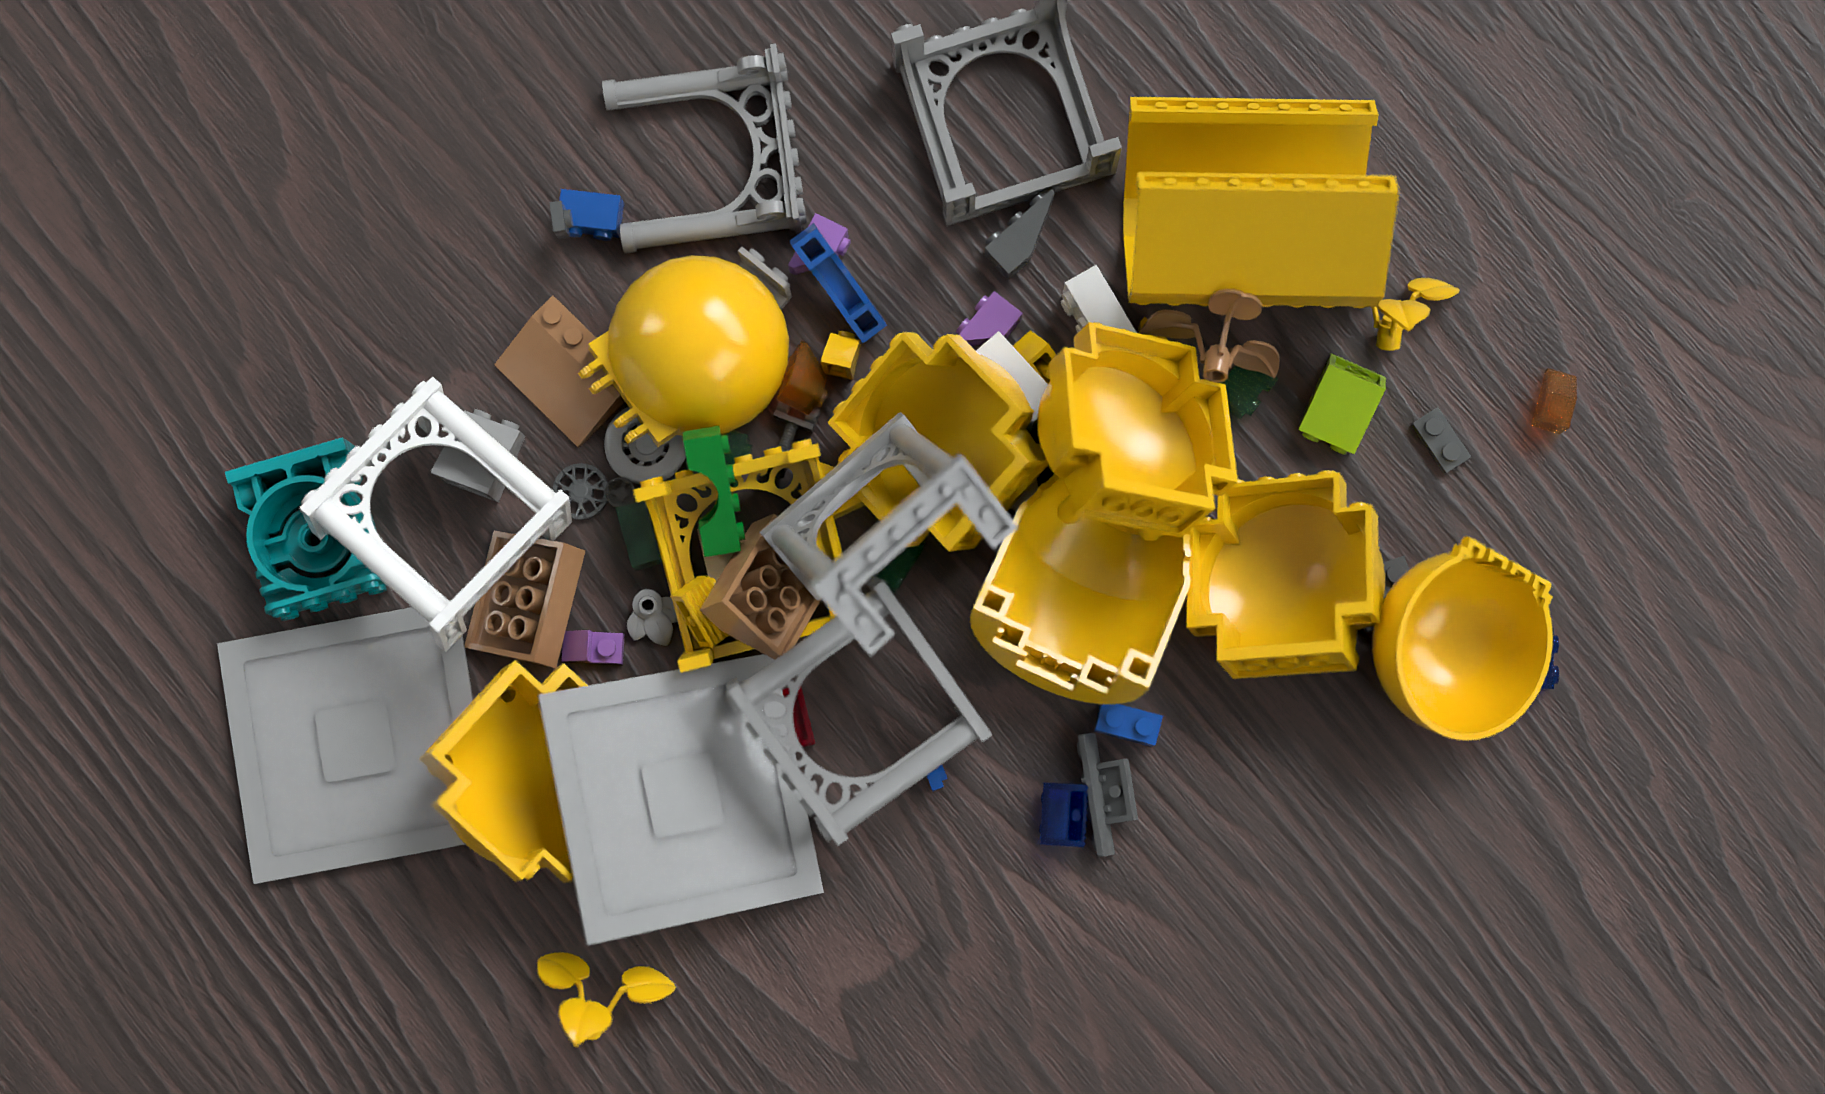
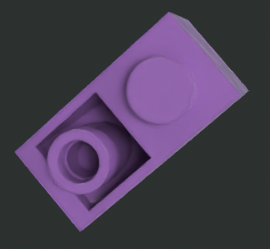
(992, 316)

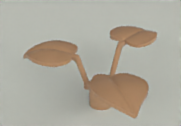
(1217, 360)

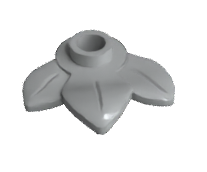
(653, 622)

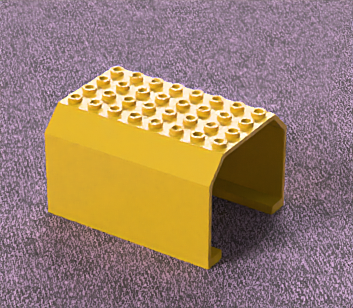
(1255, 202)

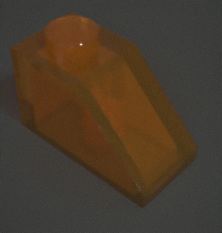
(803, 381)
(1555, 402)

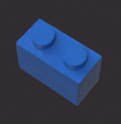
(594, 213)
(1128, 724)

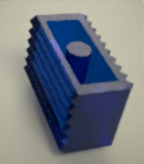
(1063, 814)

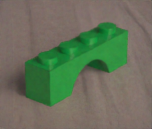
(706, 454)

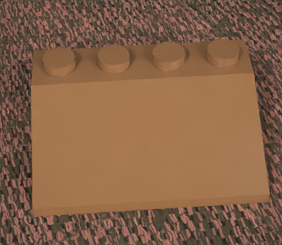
(545, 368)
(760, 597)
(529, 605)

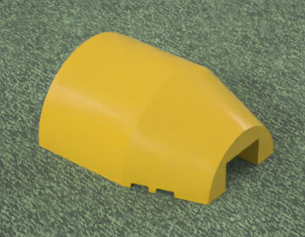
(1081, 602)

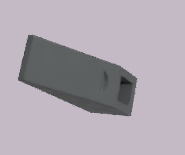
(1017, 243)

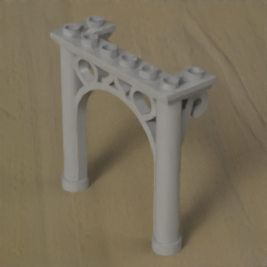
(769, 215)

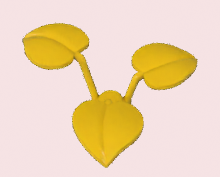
(1407, 313)
(589, 1019)

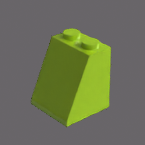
(1342, 404)

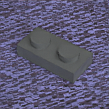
(1441, 440)

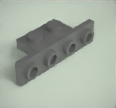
(1109, 792)

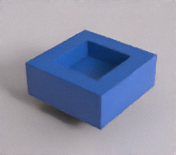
(936, 777)

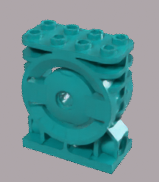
(286, 590)

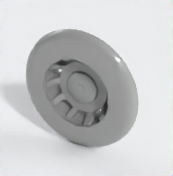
(642, 450)

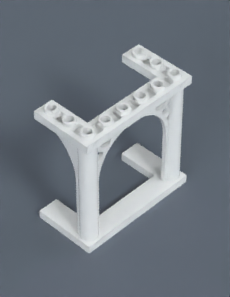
(430, 408)

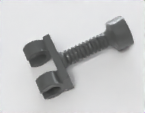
(809, 423)

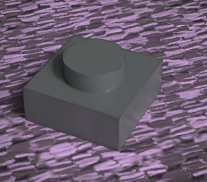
(561, 219)

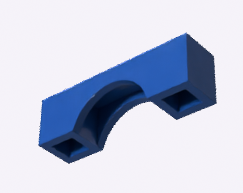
(838, 282)

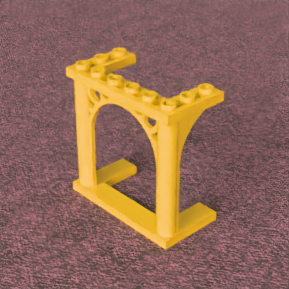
(675, 555)

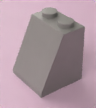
(468, 474)

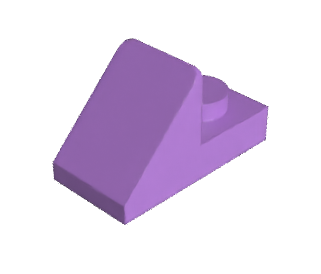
(593, 647)

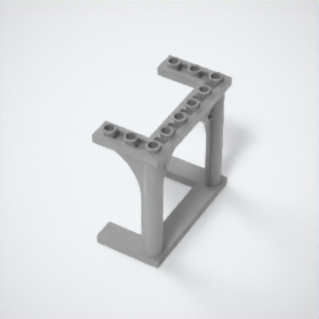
(1048, 19)
(942, 485)
(840, 818)

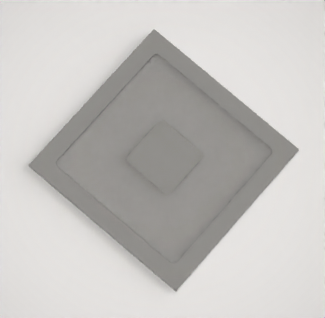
(334, 738)
(673, 802)

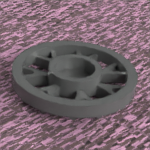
(581, 490)

